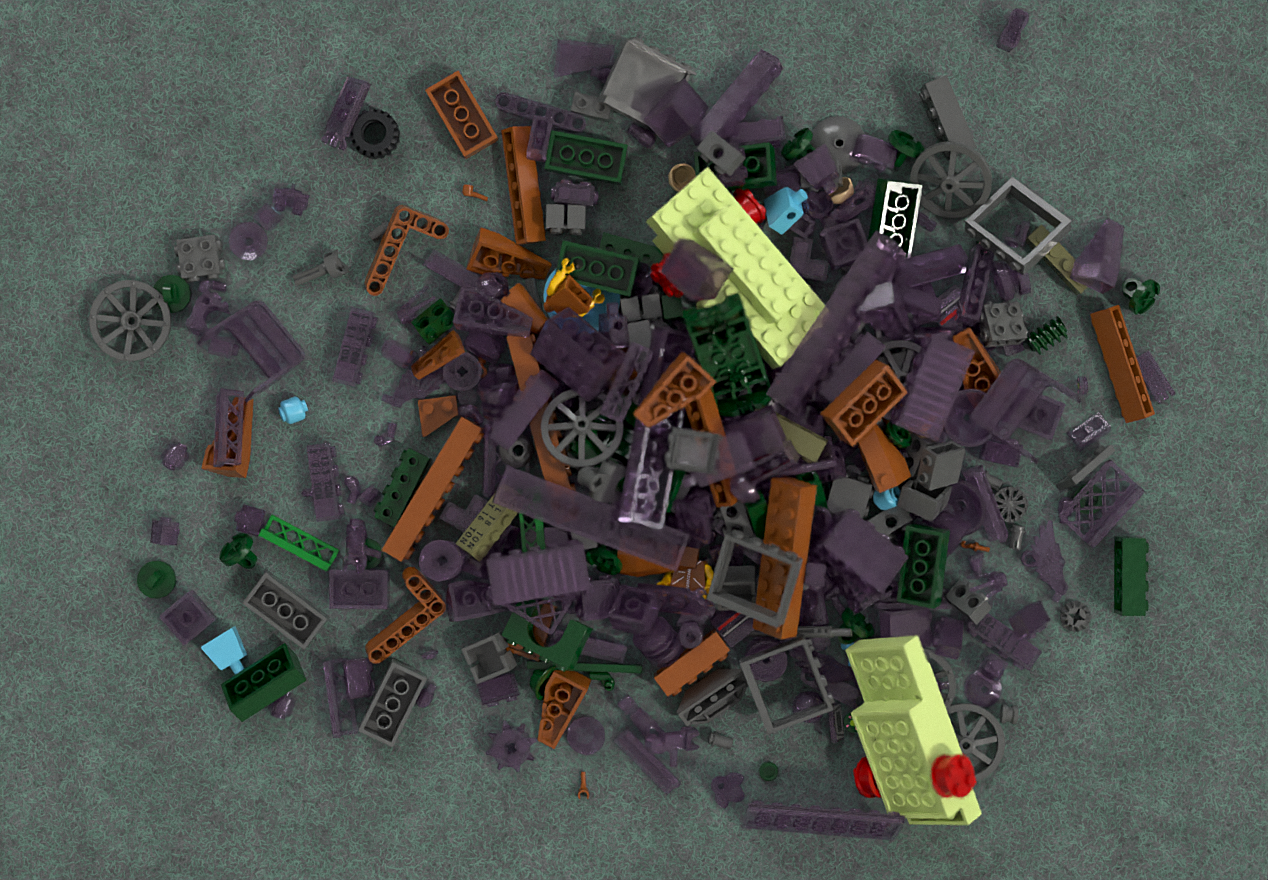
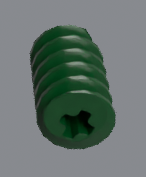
(1046, 335)

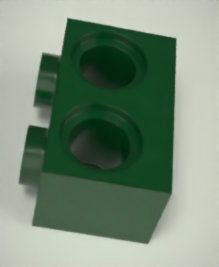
(671, 307)
(434, 321)

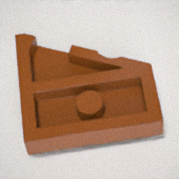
(436, 412)

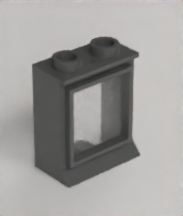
(693, 451)

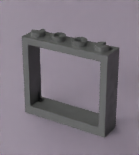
(1034, 203)
(743, 606)
(773, 726)

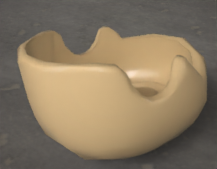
(680, 173)
(842, 193)

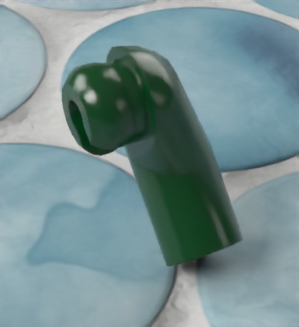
(605, 678)

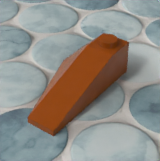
(982, 369)
(676, 388)
(883, 460)
(230, 470)
(638, 567)

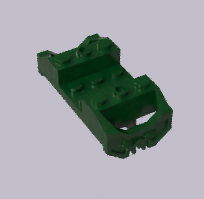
(728, 354)

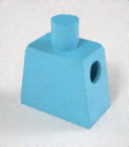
(784, 208)
(226, 650)

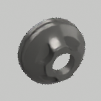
(518, 461)

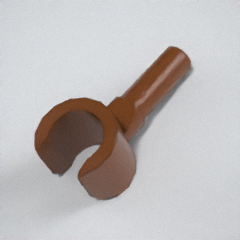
(468, 191)
(583, 785)

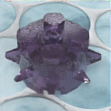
(507, 736)

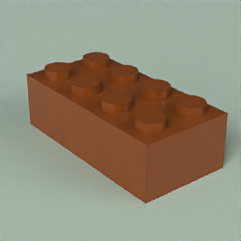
(462, 114)
(864, 402)
(692, 663)

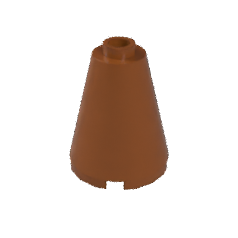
(522, 301)

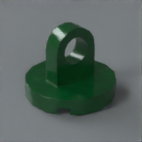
(904, 143)
(798, 146)
(174, 291)
(1143, 296)
(239, 552)
(605, 560)
(156, 579)
(857, 624)

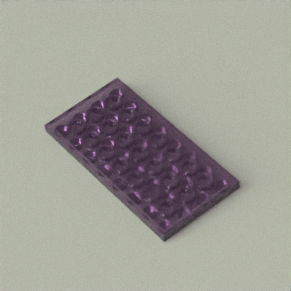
(822, 821)

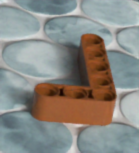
(396, 242)
(409, 618)

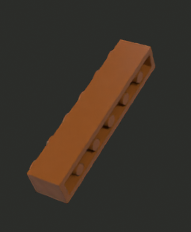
(523, 186)
(1122, 364)
(705, 418)

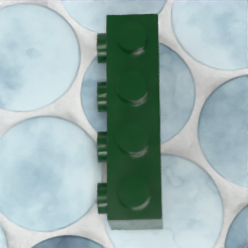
(646, 253)
(402, 487)

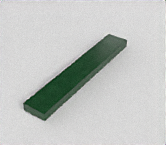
(589, 666)

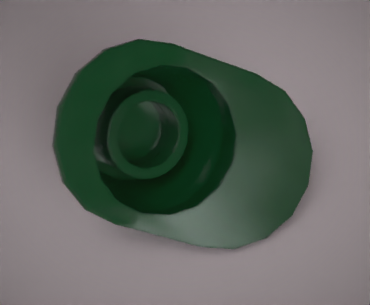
(539, 680)

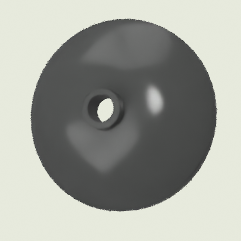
(836, 129)

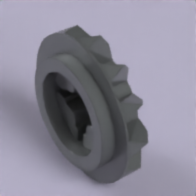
(1067, 620)

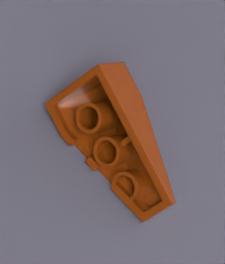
(499, 254)
(561, 699)

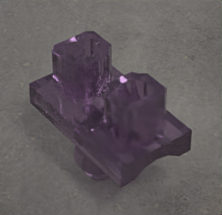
(290, 198)

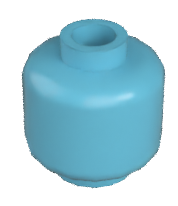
(292, 410)
(887, 499)

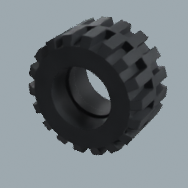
(383, 148)

